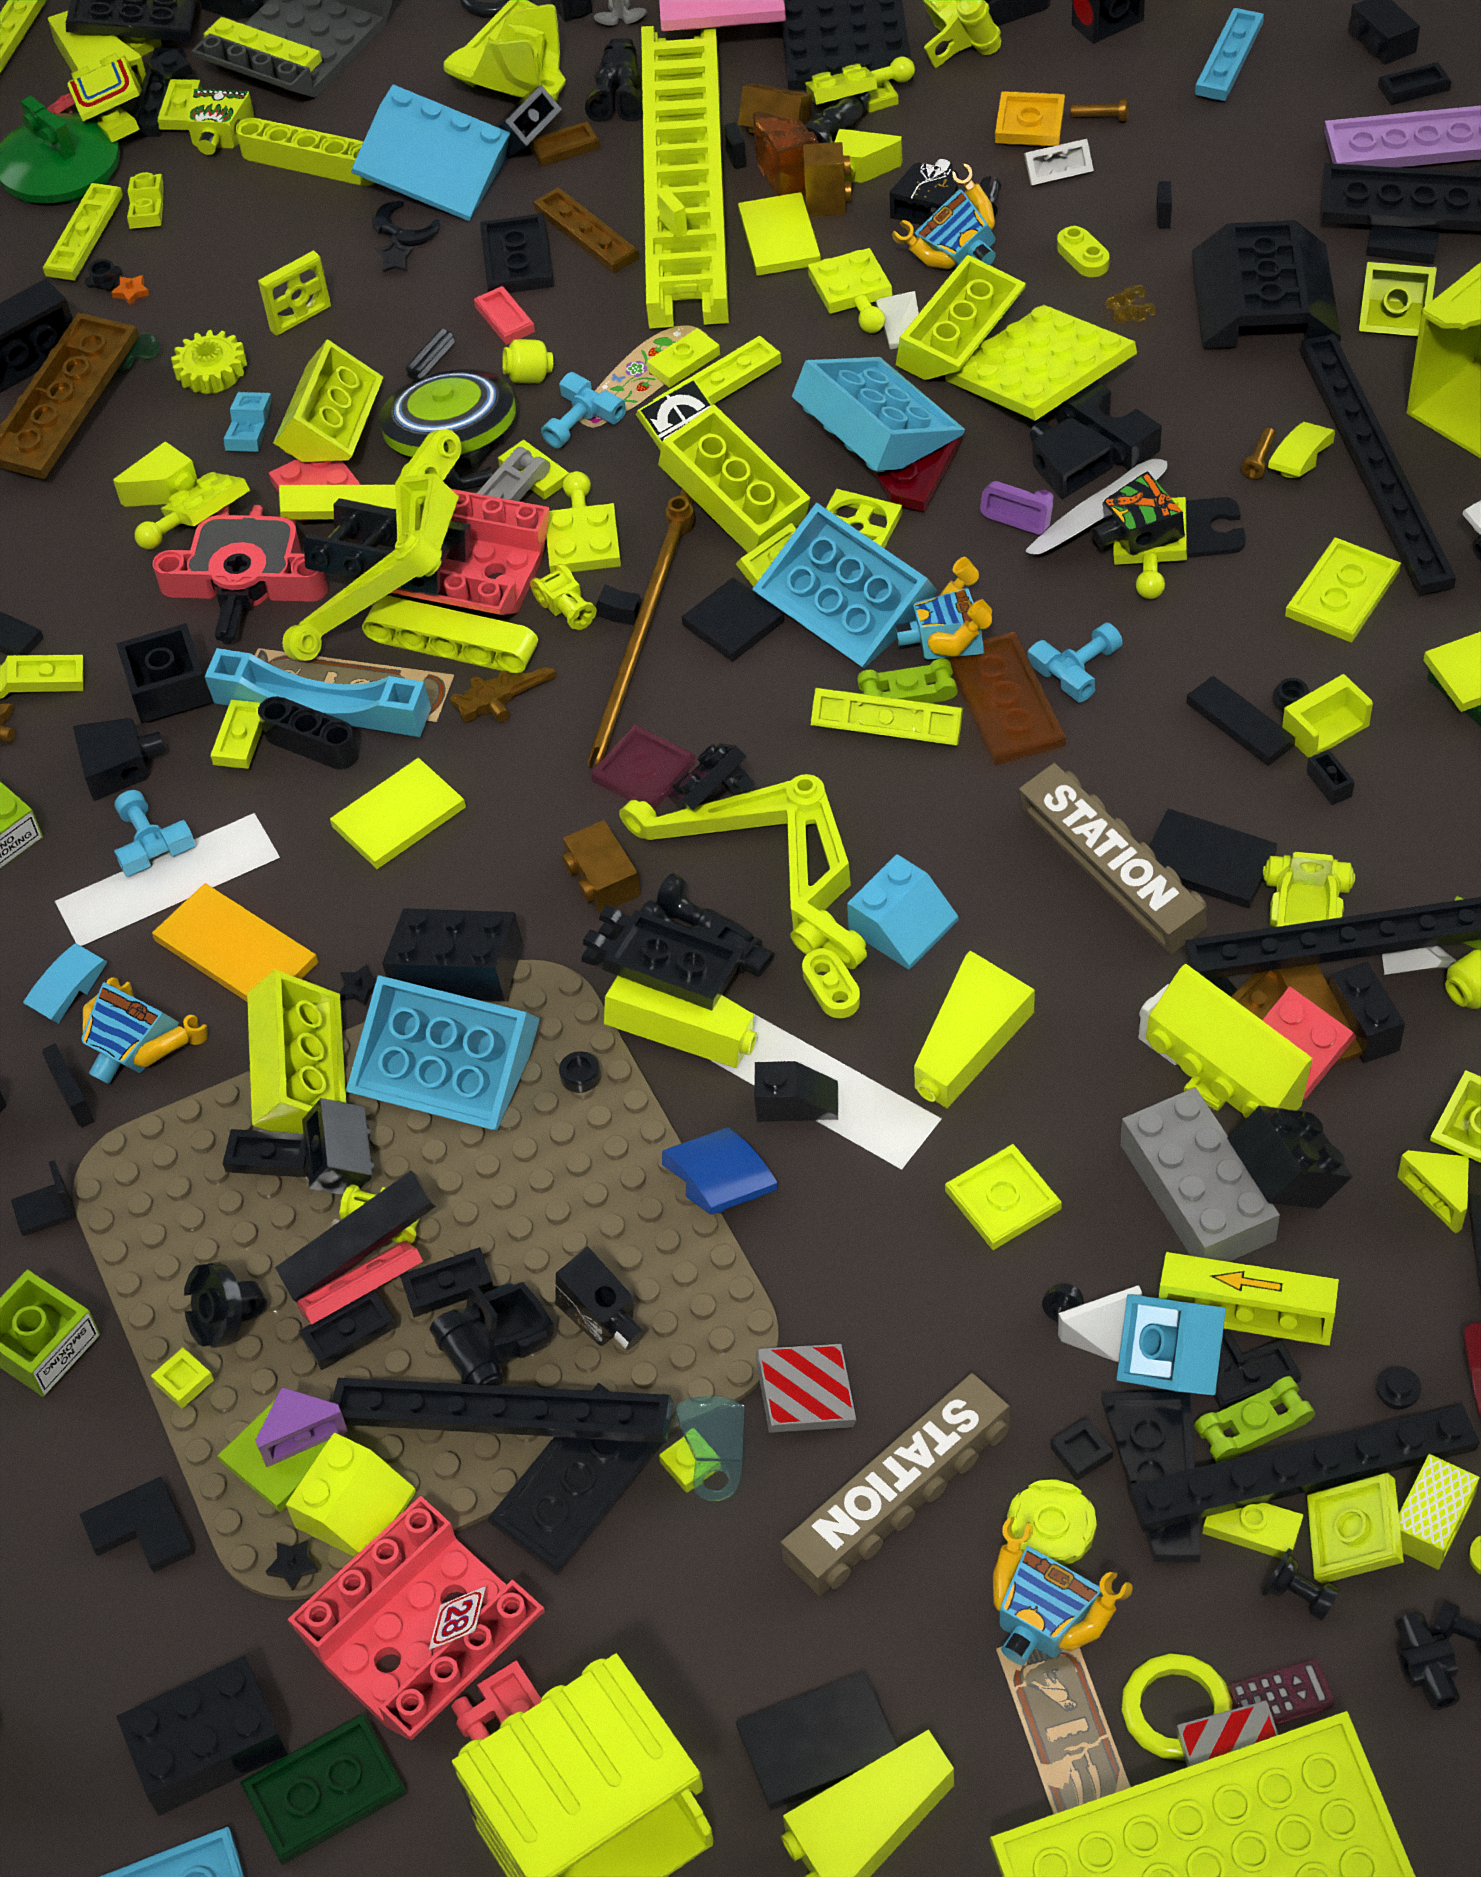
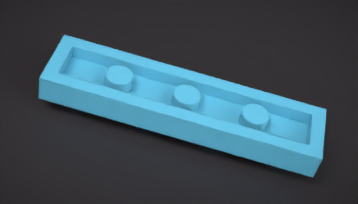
(1229, 54)

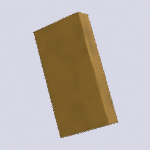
(564, 144)

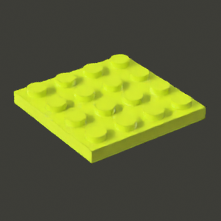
(1041, 361)

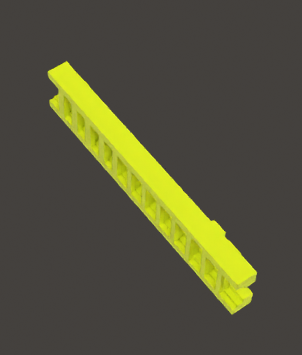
(686, 157)

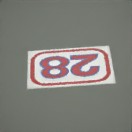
(457, 1618)

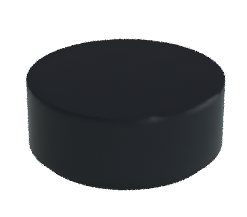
(579, 1072)

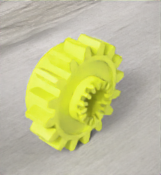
(209, 362)

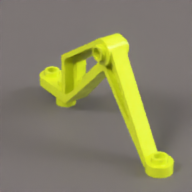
(422, 520)
(791, 803)

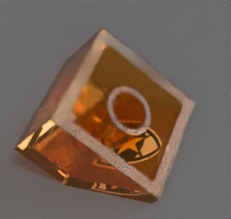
(781, 151)

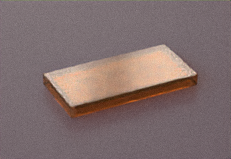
(1007, 700)

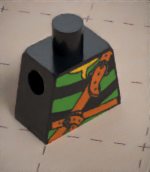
(1140, 517)

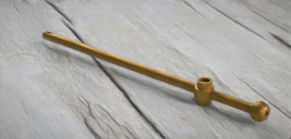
(680, 521)

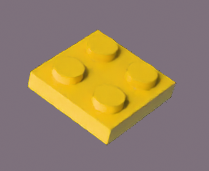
(1030, 118)

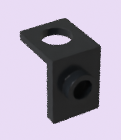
(44, 1206)

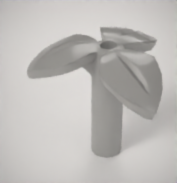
(619, 10)

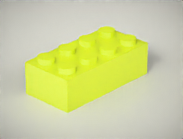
(732, 479)

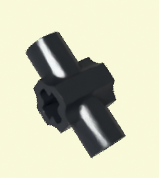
(1427, 1661)

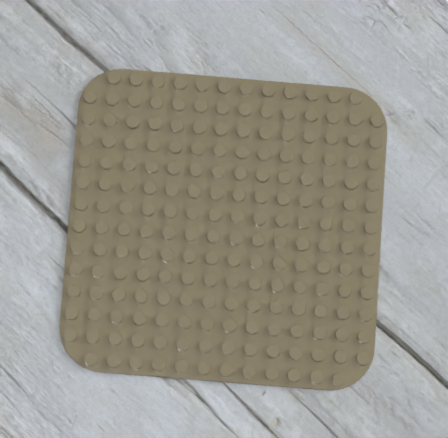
(530, 1195)

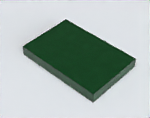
(323, 1788)

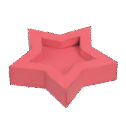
(62, 103)

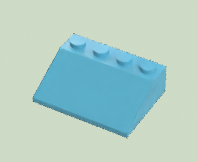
(431, 152)
(874, 411)
(843, 586)
(441, 1052)

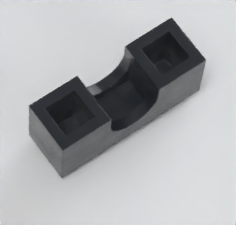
(1134, 435)

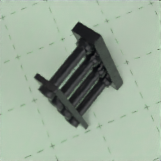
(375, 527)

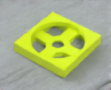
(290, 275)
(866, 507)

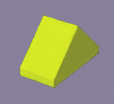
(1439, 1183)

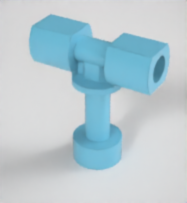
(585, 404)
(1070, 664)
(149, 839)

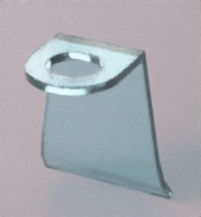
(716, 1440)

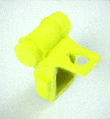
(964, 24)
(1306, 887)

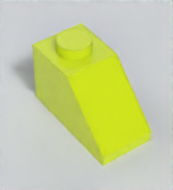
(870, 153)
(156, 477)

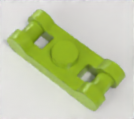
(911, 682)
(1254, 1420)

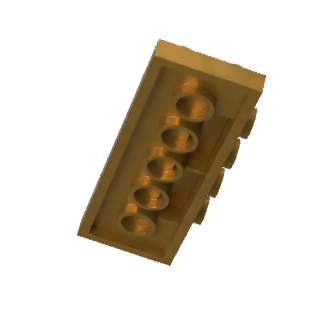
(63, 393)

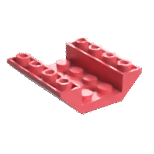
(505, 540)
(390, 1605)

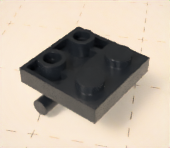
(716, 766)

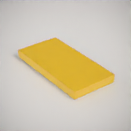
(230, 942)

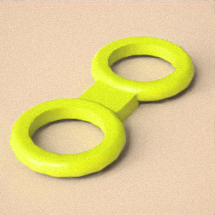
(1159, 1667)

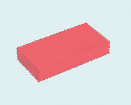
(504, 315)

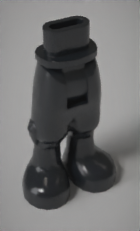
(616, 68)
(837, 116)
(673, 902)

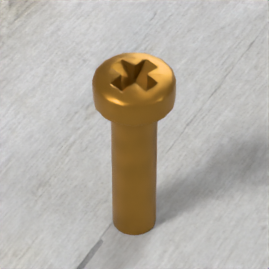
(1102, 110)
(1254, 466)

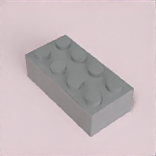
(1198, 1178)

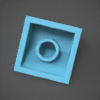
(901, 912)
(1171, 1344)

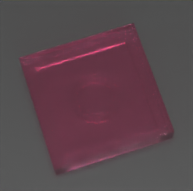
(642, 767)

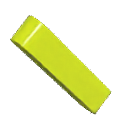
(299, 149)
(450, 634)

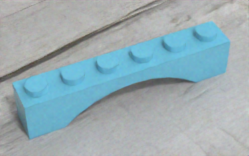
(380, 705)

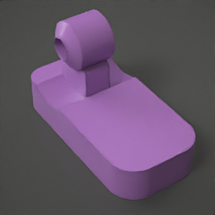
(1017, 507)

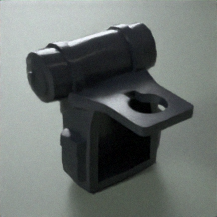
(492, 1332)

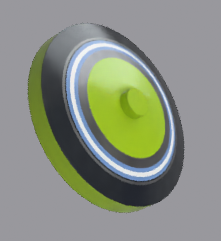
(462, 400)

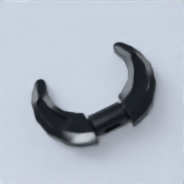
(382, 223)

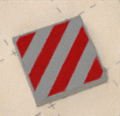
(805, 1388)
(1225, 1732)

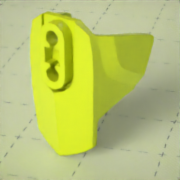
(520, 57)

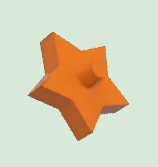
(130, 289)

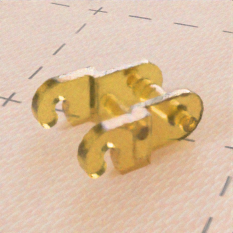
(1130, 312)

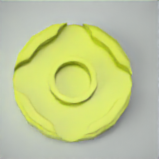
(1060, 1520)

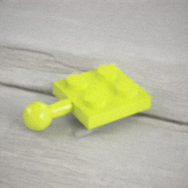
(857, 80)
(852, 282)
(192, 506)
(583, 534)
(1150, 582)

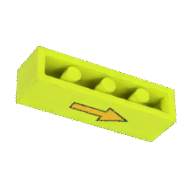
(1255, 1297)

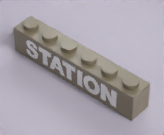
(1114, 857)
(896, 1485)

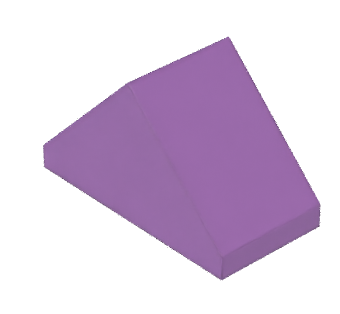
(297, 1425)

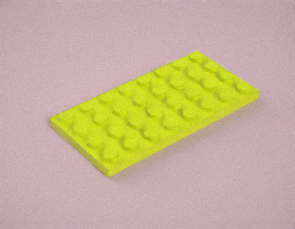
(1261, 1811)

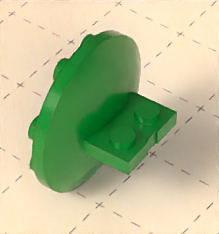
(55, 156)

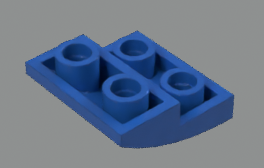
(719, 1170)

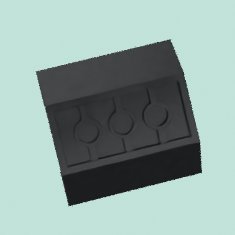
(1263, 278)

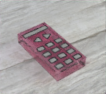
(1288, 1691)

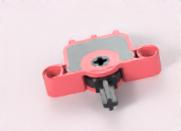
(242, 565)

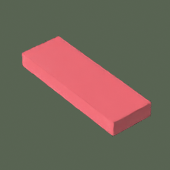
(358, 1282)

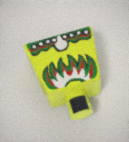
(214, 117)

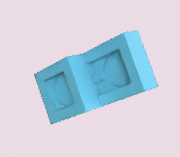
(249, 421)
(60, 984)

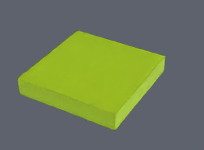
(271, 1483)

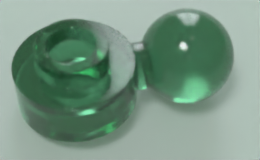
(146, 347)

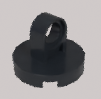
(220, 1304)

